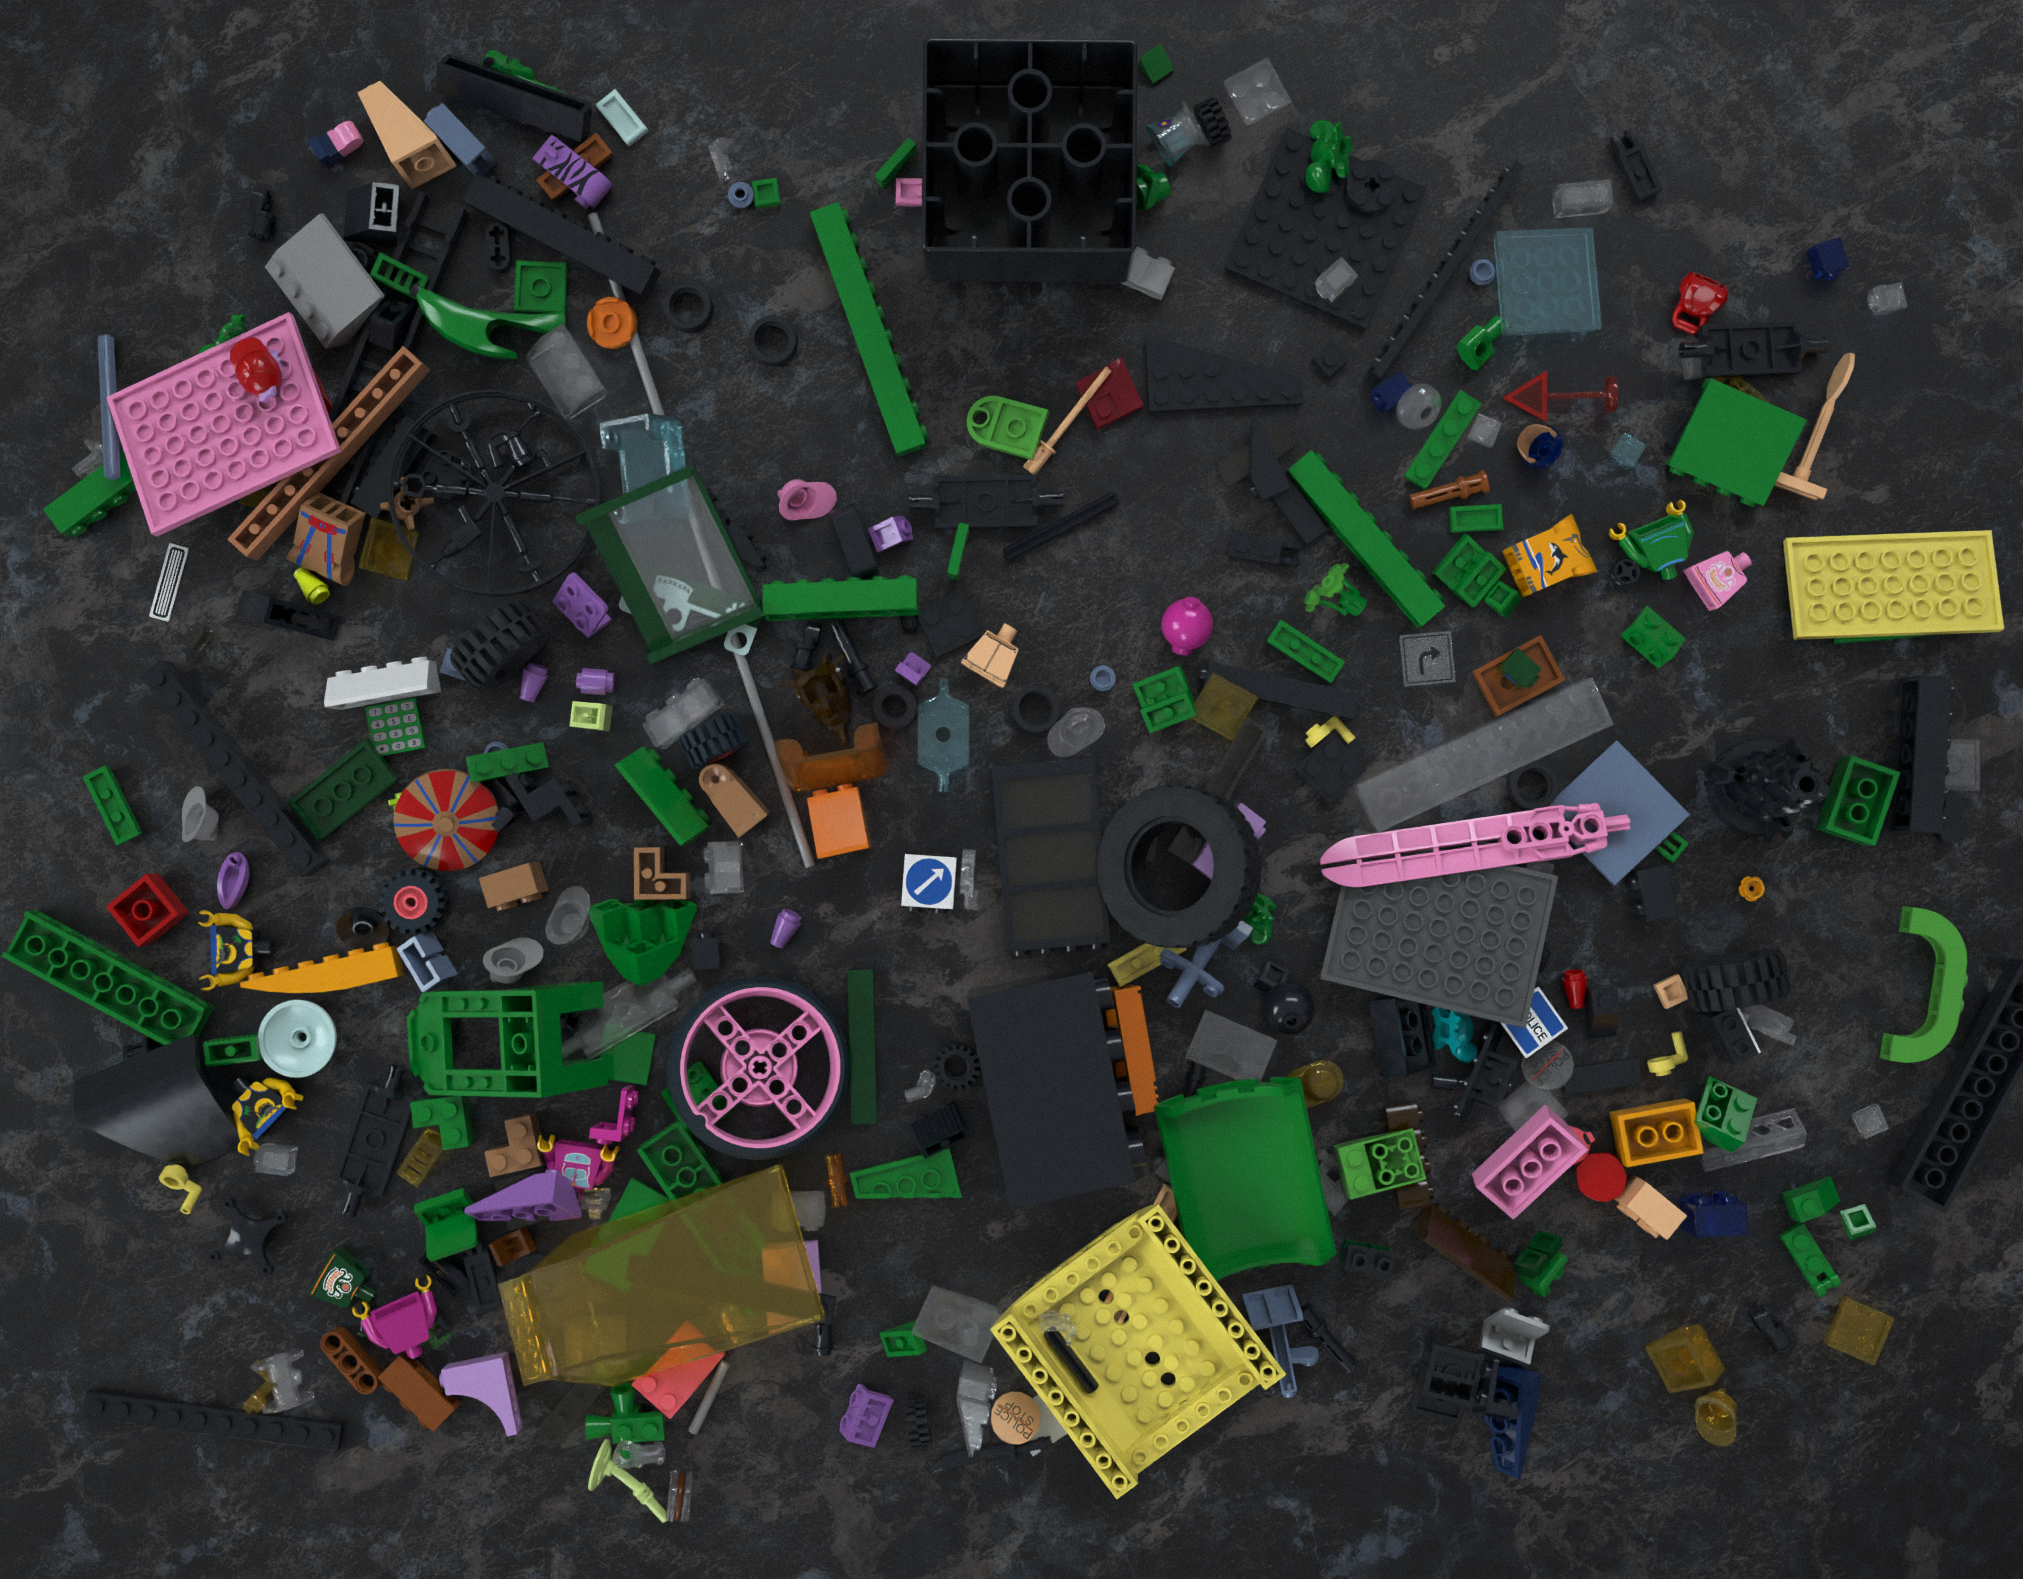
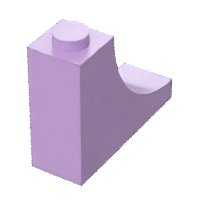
(489, 1381)

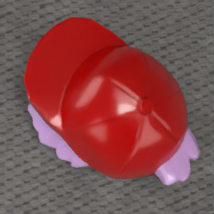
(257, 368)

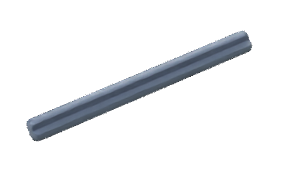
(107, 380)

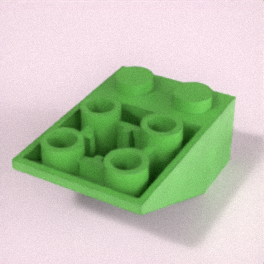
(1378, 1163)

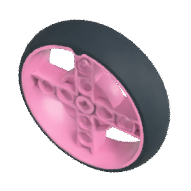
(806, 1122)

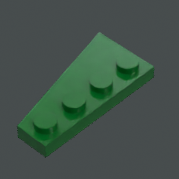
(909, 1178)

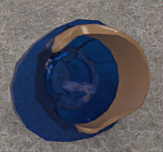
(1540, 445)

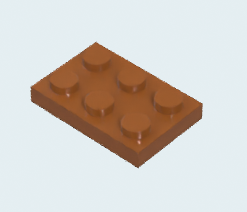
(1502, 693)

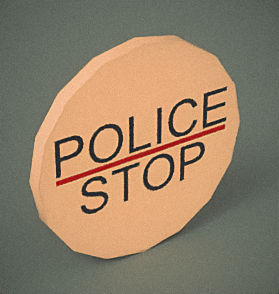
(1015, 1418)

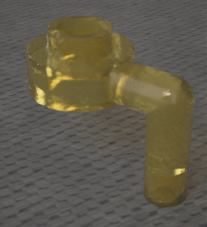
(257, 1399)

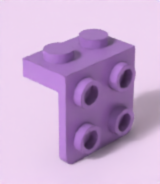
(582, 605)

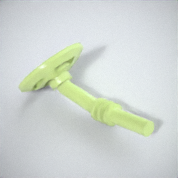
(605, 1466)

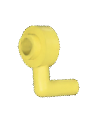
(1317, 733)
(1663, 1065)
(176, 1178)

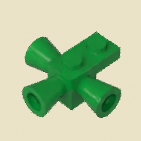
(626, 1421)

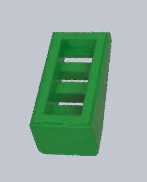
(381, 259)

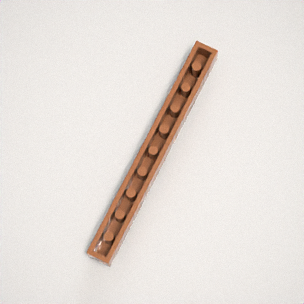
(352, 431)

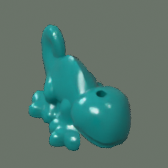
(1456, 1031)

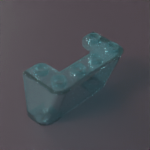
(647, 447)

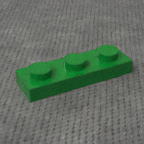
(1305, 651)
(506, 761)
(112, 805)

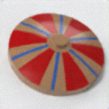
(446, 820)

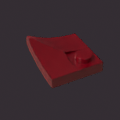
(1114, 397)

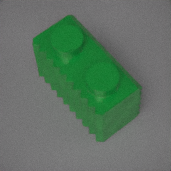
(232, 1050)

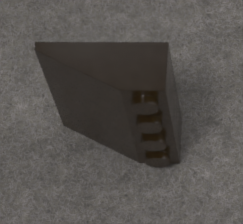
(1466, 1249)

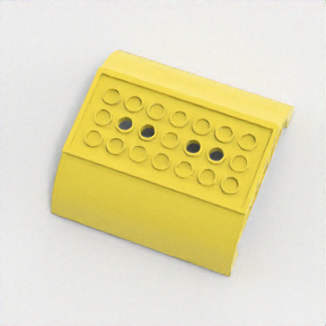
(1171, 1311)

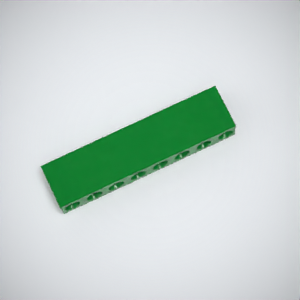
(106, 980)
(679, 1162)

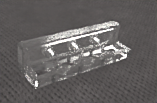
(1759, 1145)

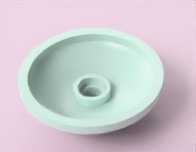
(281, 1039)

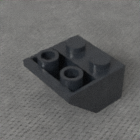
(373, 214)

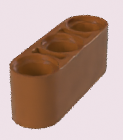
(339, 1356)

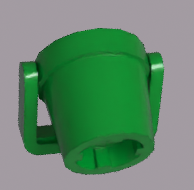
(1151, 187)

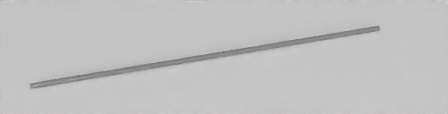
(735, 640)

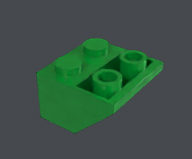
(1724, 1114)

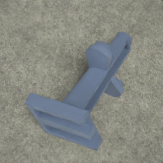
(1194, 968)
(1272, 1310)

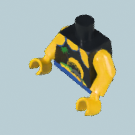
(234, 948)
(260, 1108)

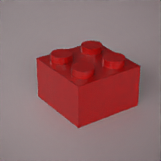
(147, 909)

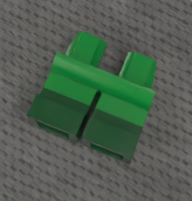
(1541, 1263)

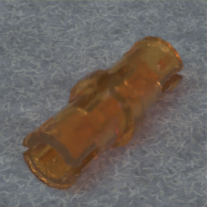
(836, 1180)

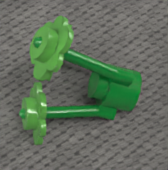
(1350, 600)

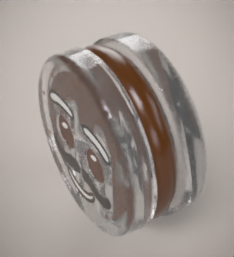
(679, 1496)

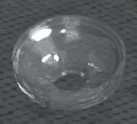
(1414, 402)

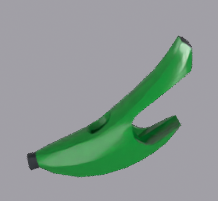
(472, 327)

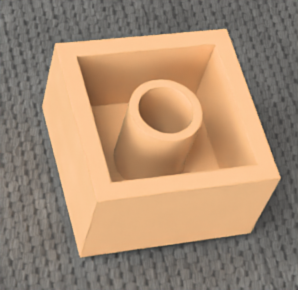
(1652, 1209)

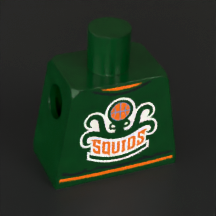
(343, 1281)

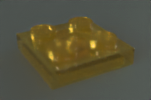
(1859, 1330)

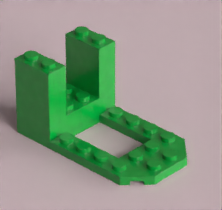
(528, 1041)

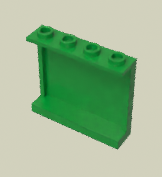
(1735, 443)

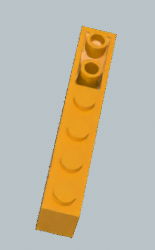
(333, 973)

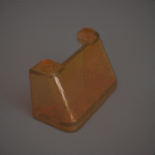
(851, 765)

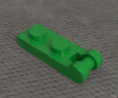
(1809, 1258)

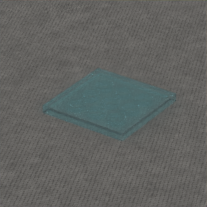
(1547, 281)

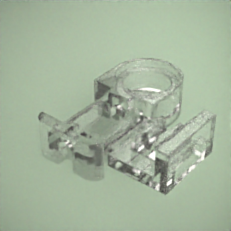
(966, 879)

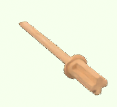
(1045, 449)

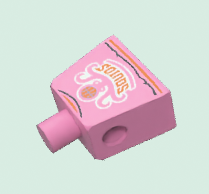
(1718, 578)

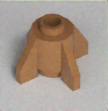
(414, 506)

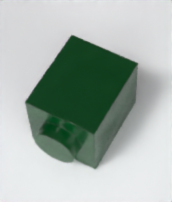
(1519, 669)

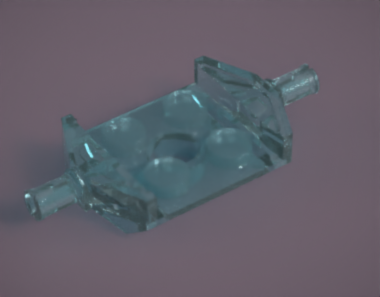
(949, 755)

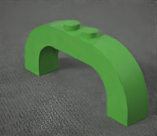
(1946, 990)

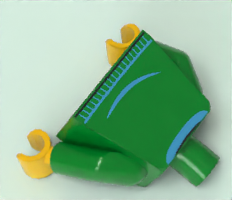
(1659, 542)

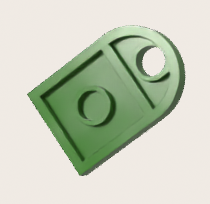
(1009, 426)

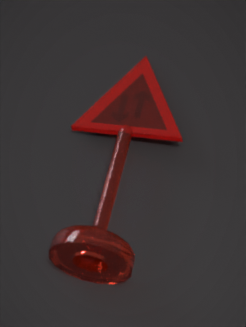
(1533, 395)

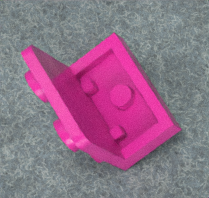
(607, 1132)

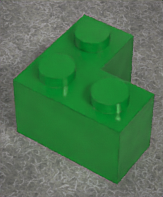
(451, 1114)

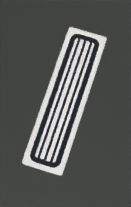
(168, 582)

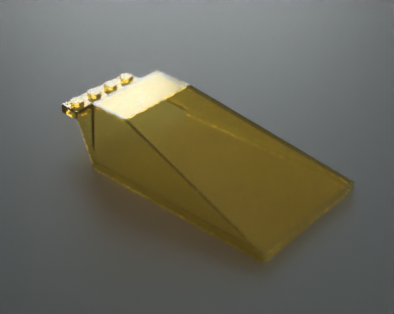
(665, 1286)

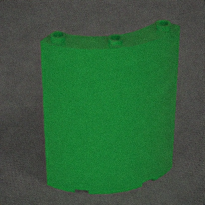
(1246, 1175)

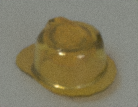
(1319, 1081)
(1717, 1417)

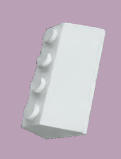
(383, 684)

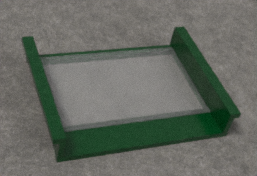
(673, 563)

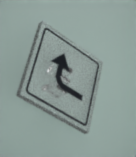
(1427, 658)

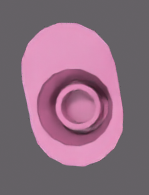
(806, 499)

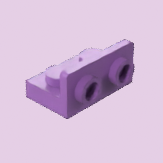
(865, 1416)

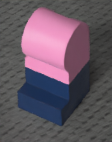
(336, 143)

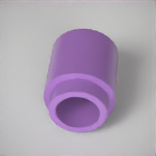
(595, 681)

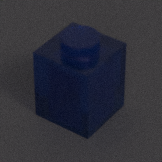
(1828, 259)
(1390, 391)

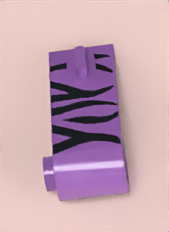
(574, 172)

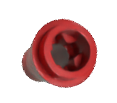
(1575, 987)

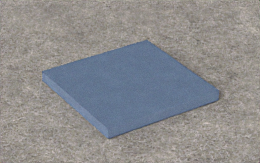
(1623, 788)

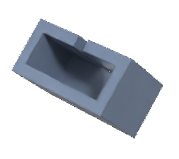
(425, 961)

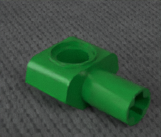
(1477, 344)

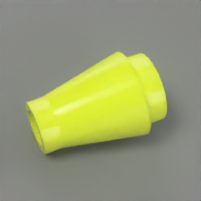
(312, 587)

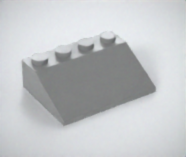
(325, 282)

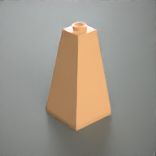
(407, 140)

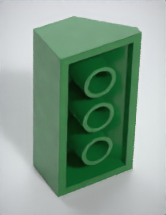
(664, 796)

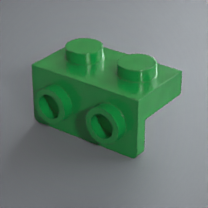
(1653, 637)

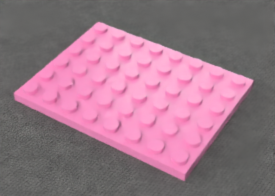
(207, 441)

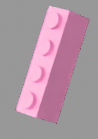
(1529, 1162)

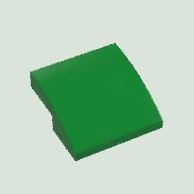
(1468, 571)
(1165, 699)

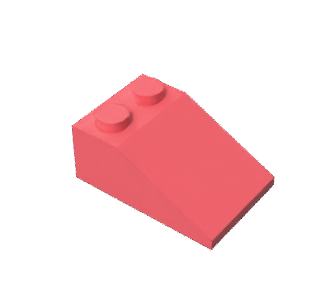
(674, 1386)

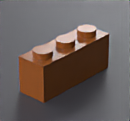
(418, 1391)

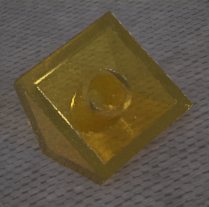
(385, 552)

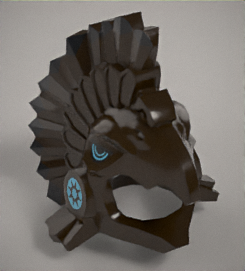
(824, 695)

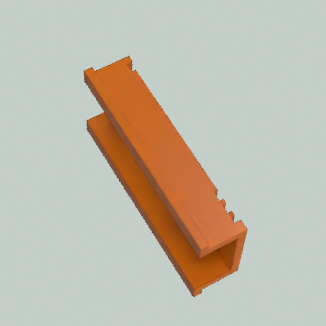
(1138, 1063)

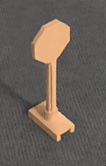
(1799, 481)

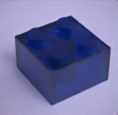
(1714, 1215)

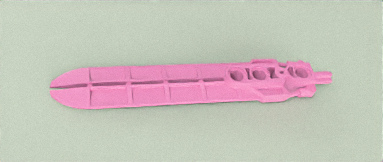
(1547, 820)

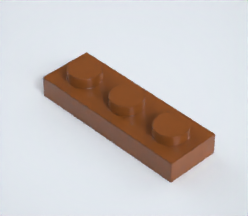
(592, 151)

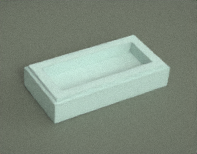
(621, 117)

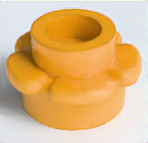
(1758, 888)

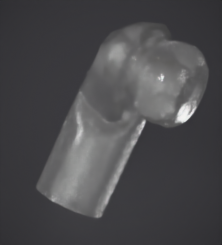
(923, 1088)

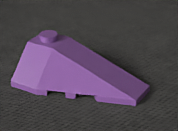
(535, 1196)

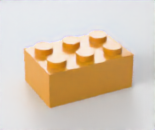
(1656, 1132)

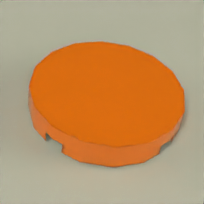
(612, 323)

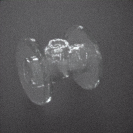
(287, 1379)

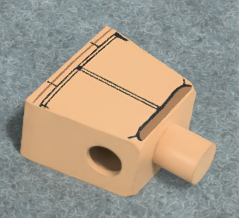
(993, 656)

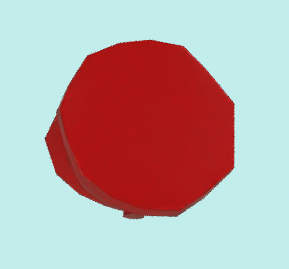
(1601, 1177)

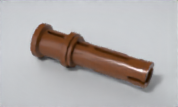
(1461, 484)

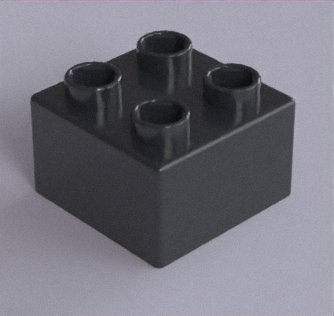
(1029, 159)

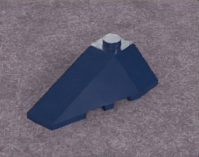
(1511, 1436)

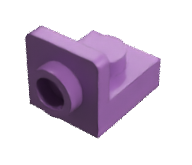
(891, 533)
(913, 668)

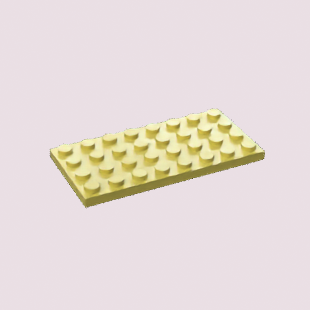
(1893, 585)

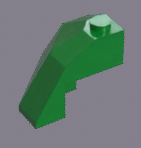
(642, 935)

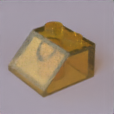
(1685, 1359)

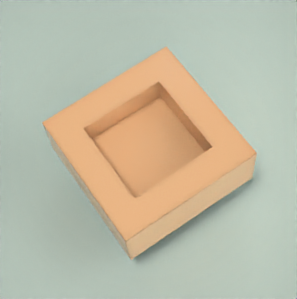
(1671, 991)

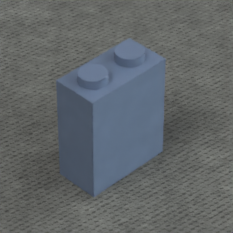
(459, 140)

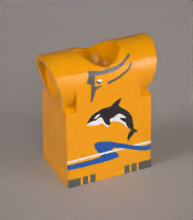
(1549, 558)

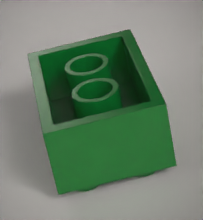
(1857, 800)

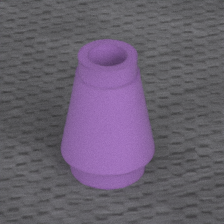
(532, 681)
(785, 927)

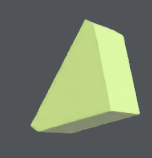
(591, 716)

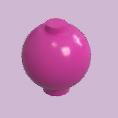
(1187, 625)

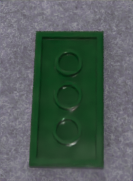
(343, 790)

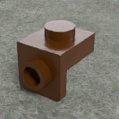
(512, 1246)

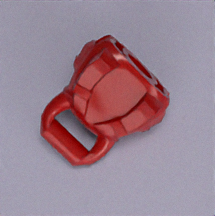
(1700, 299)

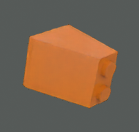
(838, 821)

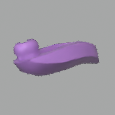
(232, 880)

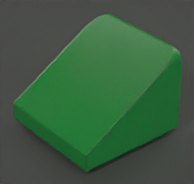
(1156, 64)
(1502, 598)
(1857, 1222)

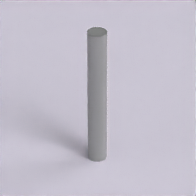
(709, 1397)

